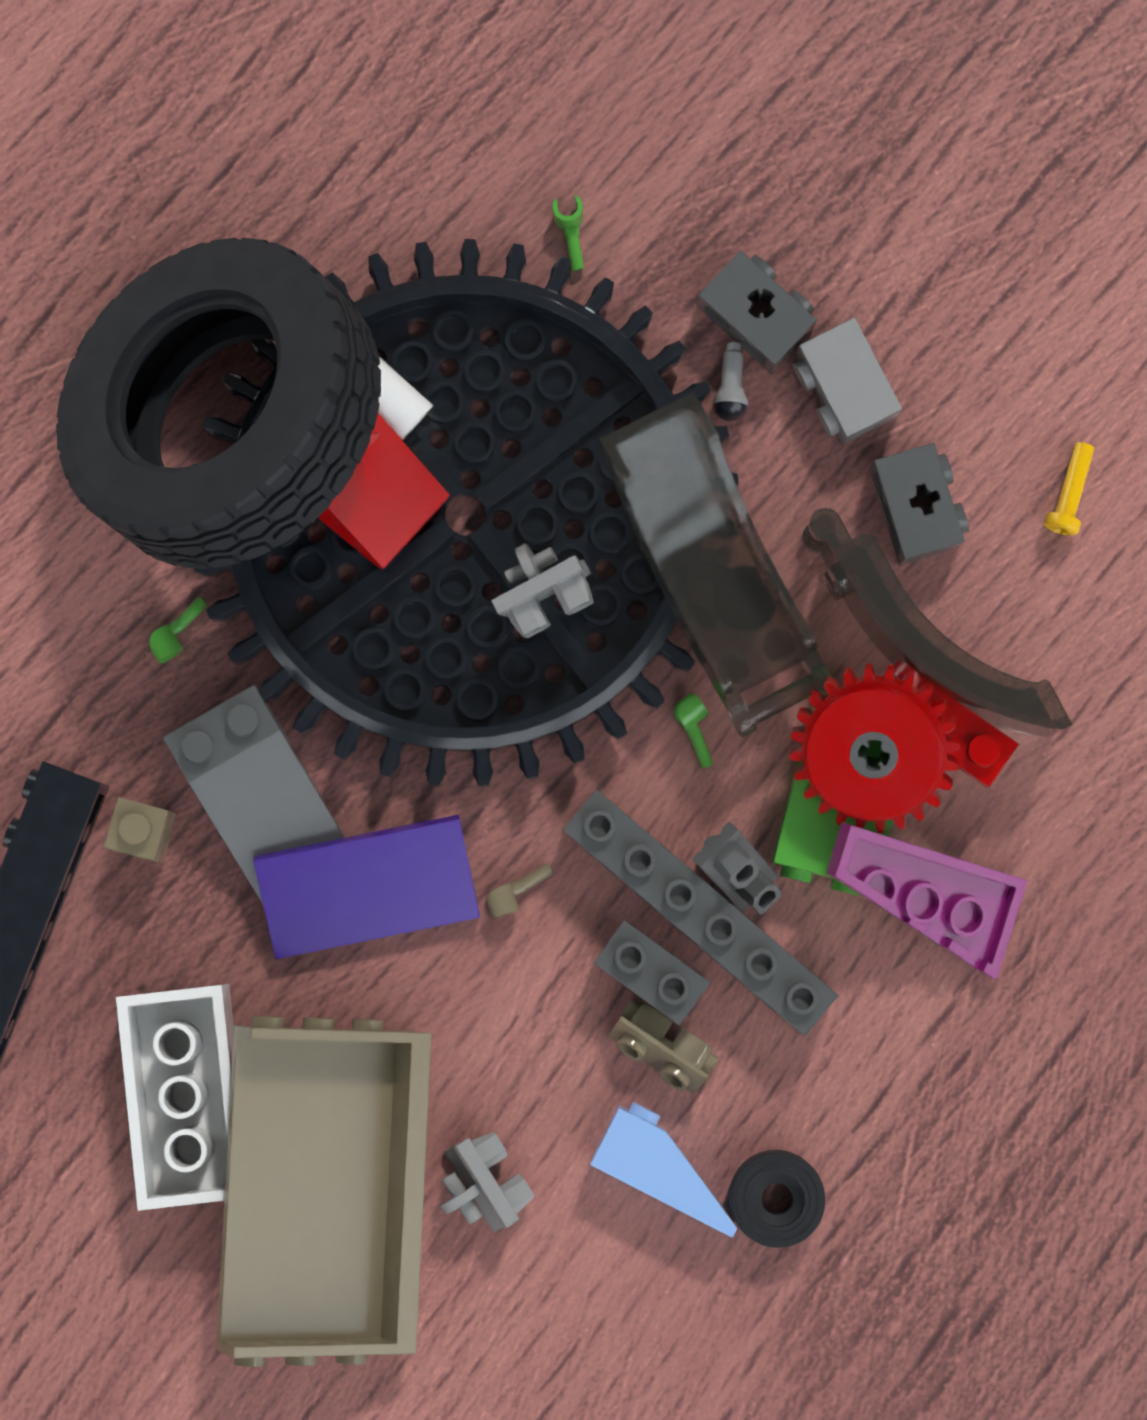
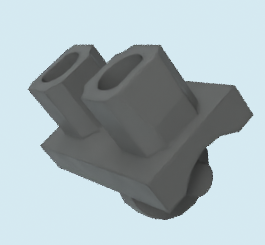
(738, 870)

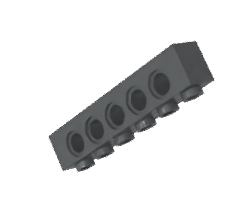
(700, 913)

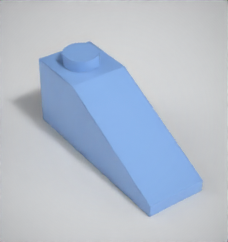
(650, 1161)

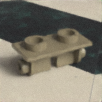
(641, 1037)

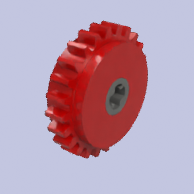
(909, 733)

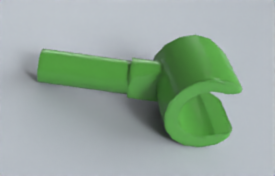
(570, 226)
(164, 641)
(688, 713)

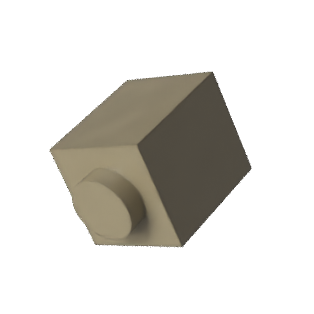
(140, 830)

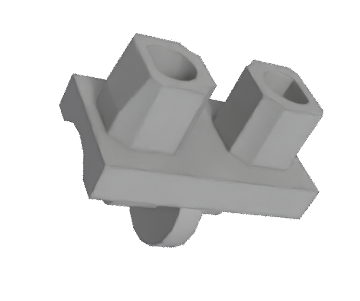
(564, 580)
(495, 1202)

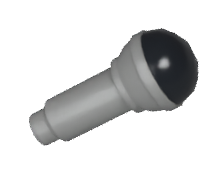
(730, 400)

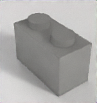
(846, 382)

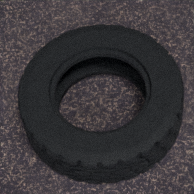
(283, 465)

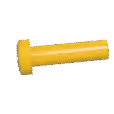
(1063, 519)

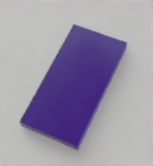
(366, 886)

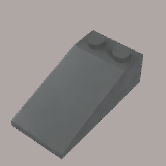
(251, 781)

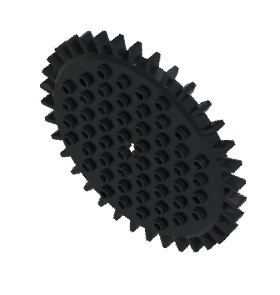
(475, 718)

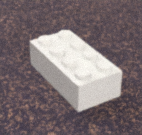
(178, 1092)

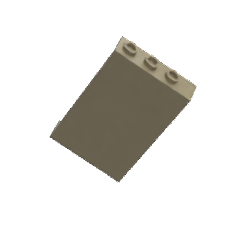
(323, 1192)

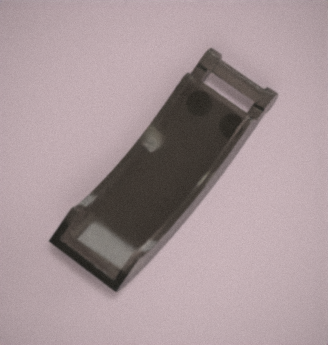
(711, 559)
(903, 633)

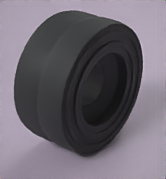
(782, 1228)

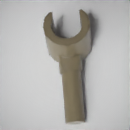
(503, 899)

